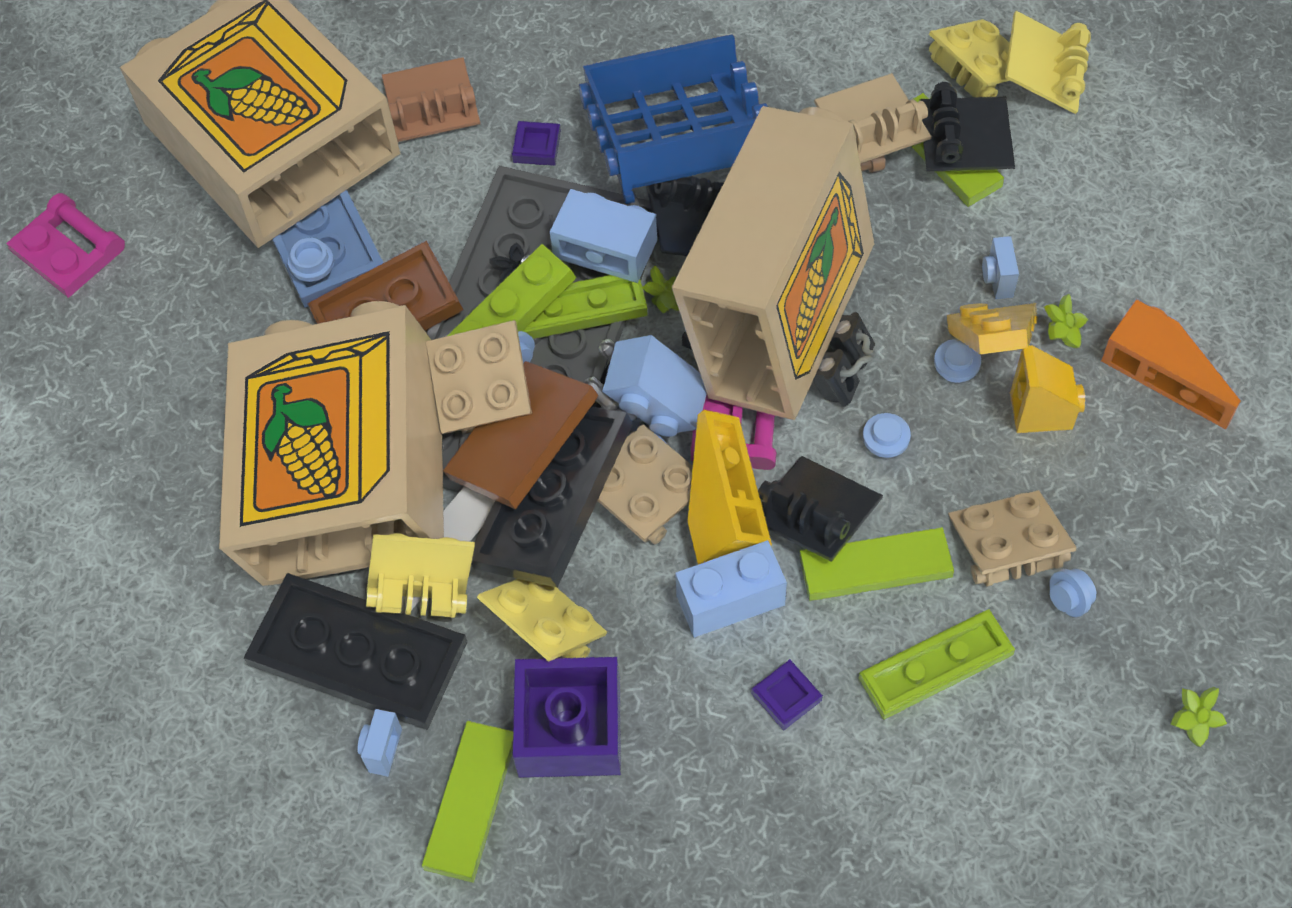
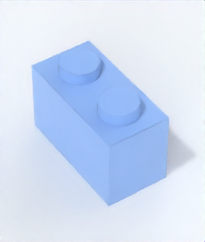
(604, 235)
(655, 385)
(731, 588)

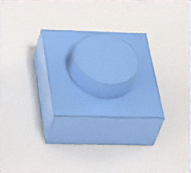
(1001, 268)
(379, 742)

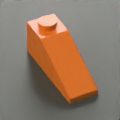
(1166, 359)

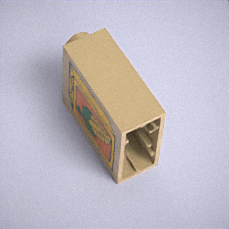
(262, 112)
(776, 260)
(329, 443)

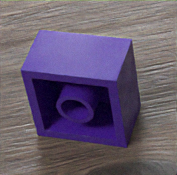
(567, 717)

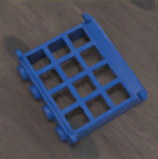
(665, 71)

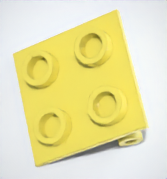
(973, 55)
(1048, 61)
(419, 569)
(544, 618)

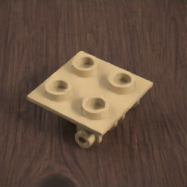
(880, 116)
(478, 377)
(647, 485)
(1011, 535)

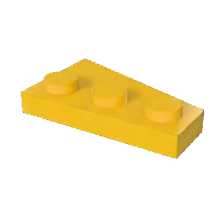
(995, 328)

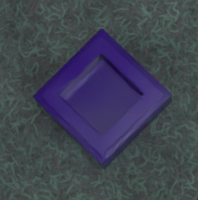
(536, 143)
(787, 694)

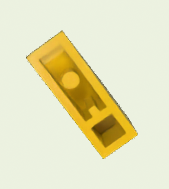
(724, 496)

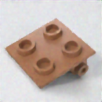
(430, 99)

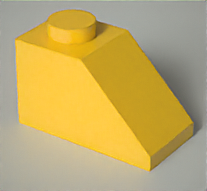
(1045, 393)

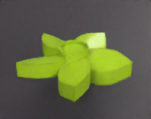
(661, 290)
(1064, 323)
(1198, 715)

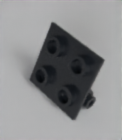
(967, 132)
(681, 211)
(816, 507)

